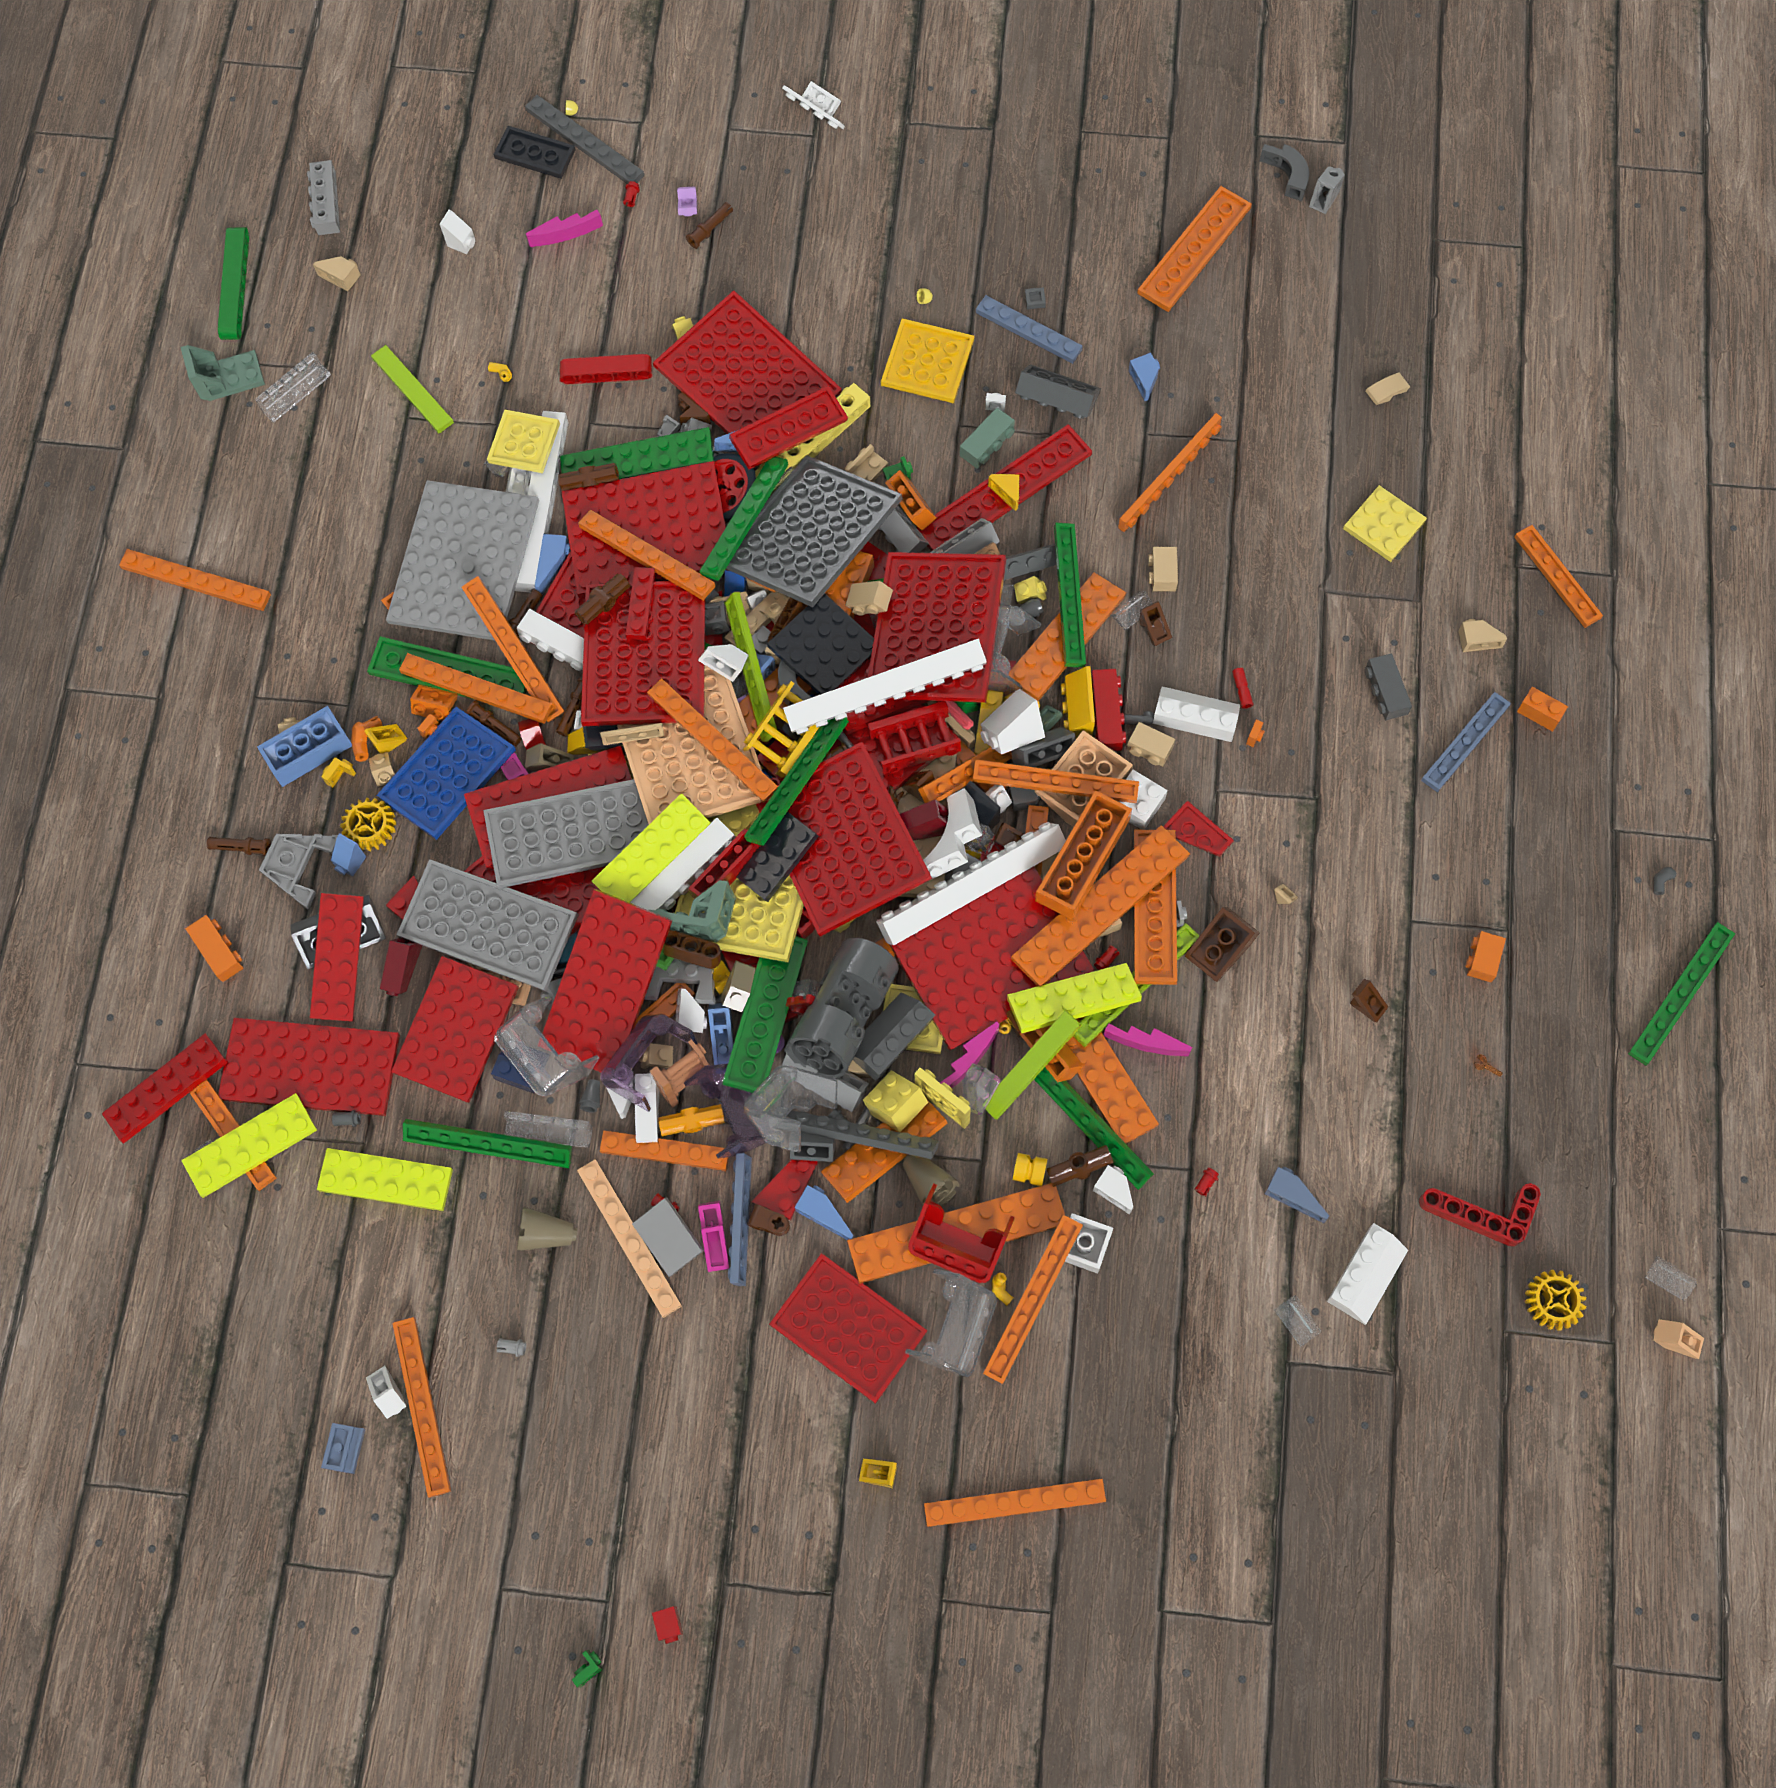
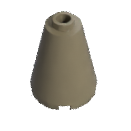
(923, 1174)
(543, 1231)

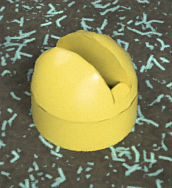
(570, 108)
(924, 296)

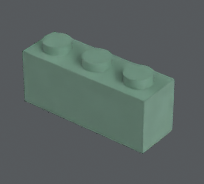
(987, 438)

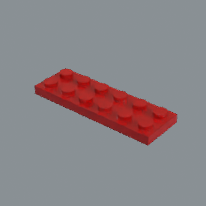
(788, 427)
(337, 957)
(164, 1088)

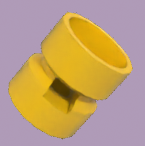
(1029, 1169)

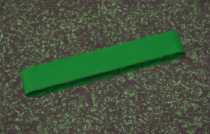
(233, 283)

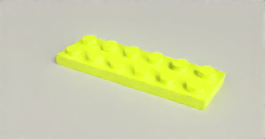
(652, 850)
(1077, 995)
(249, 1145)
(385, 1179)

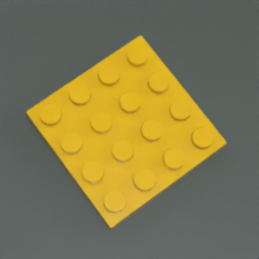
(927, 360)

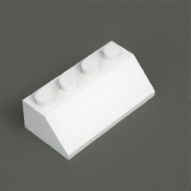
(1196, 714)
(1368, 1274)

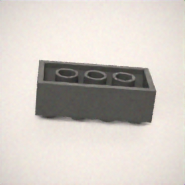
(1057, 391)
(305, 932)
(892, 1034)

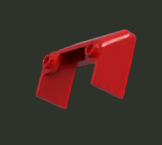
(954, 1247)

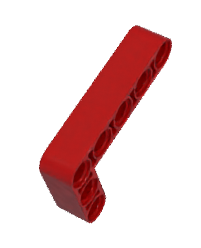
(1483, 1216)

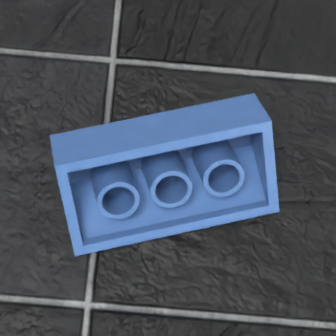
(304, 746)

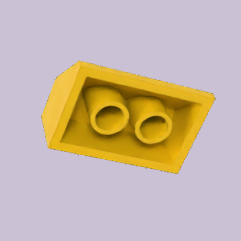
(1078, 702)

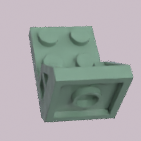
(221, 377)
(712, 924)

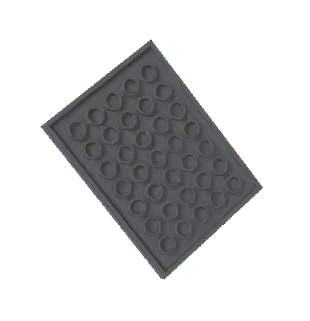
(812, 530)

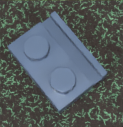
(343, 1448)

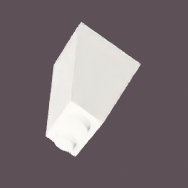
(1013, 723)

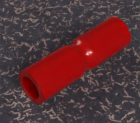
(1242, 686)

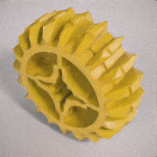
(379, 813)
(1561, 1306)

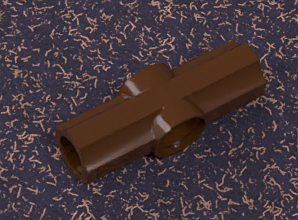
(588, 476)
(602, 599)
(1069, 1169)

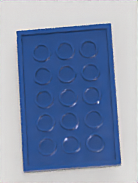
(445, 767)

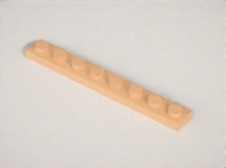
(629, 1238)

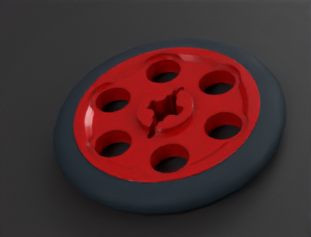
(722, 464)

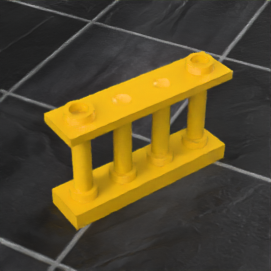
(794, 748)

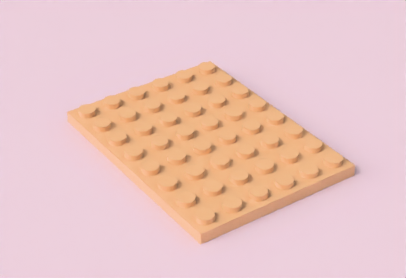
(680, 764)

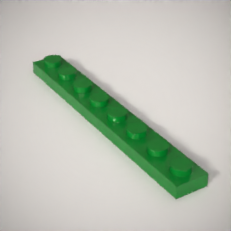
(744, 518)
(1069, 595)
(794, 781)
(1681, 994)
(1095, 1128)
(487, 1143)

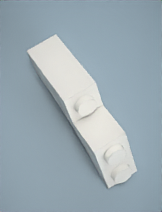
(960, 829)

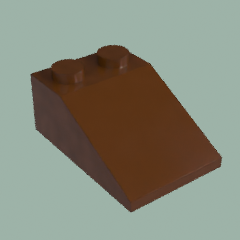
(1222, 943)

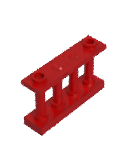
(908, 720)

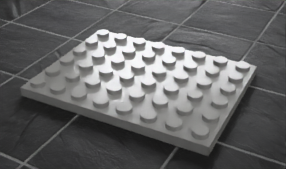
(453, 540)

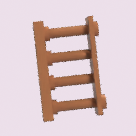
(672, 1080)

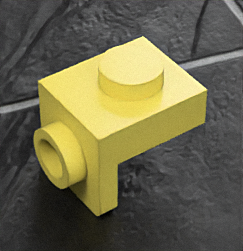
(681, 326)
(1030, 589)

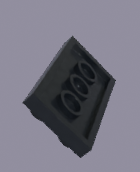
(534, 152)
(777, 857)

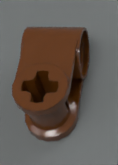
(765, 1219)

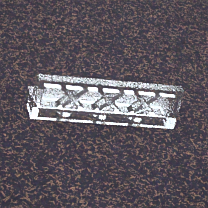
(293, 389)
(548, 1129)

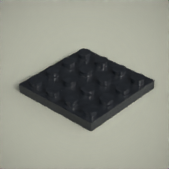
(823, 645)

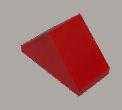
(531, 733)

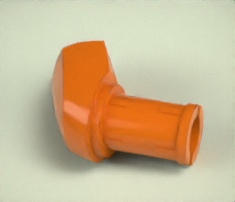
(359, 737)

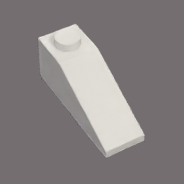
(647, 1122)

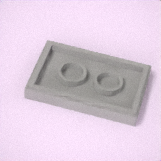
(668, 1237)

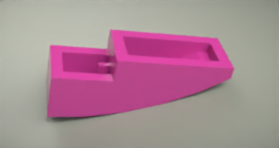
(713, 1236)

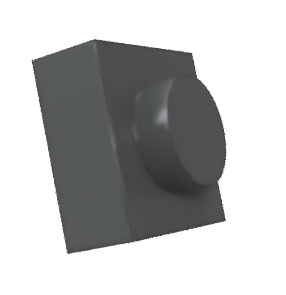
(1035, 298)

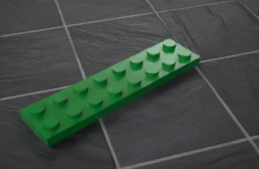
(647, 455)
(391, 653)
(763, 1020)

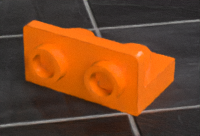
(432, 701)

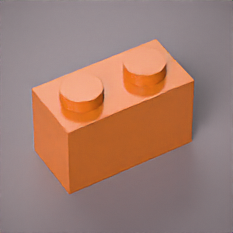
(1542, 709)
(1485, 956)

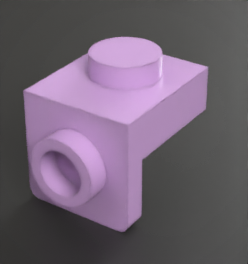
(687, 201)

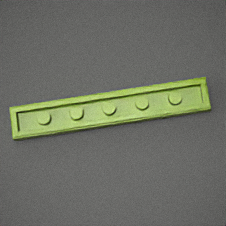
(412, 389)
(1032, 1064)

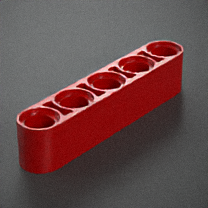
(605, 369)

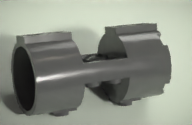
(848, 993)

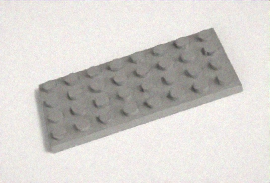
(563, 832)
(487, 925)

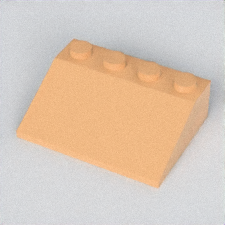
(1084, 757)

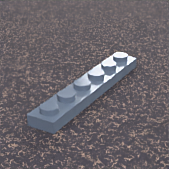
(1029, 329)
(1466, 742)
(740, 1214)

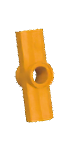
(691, 1120)

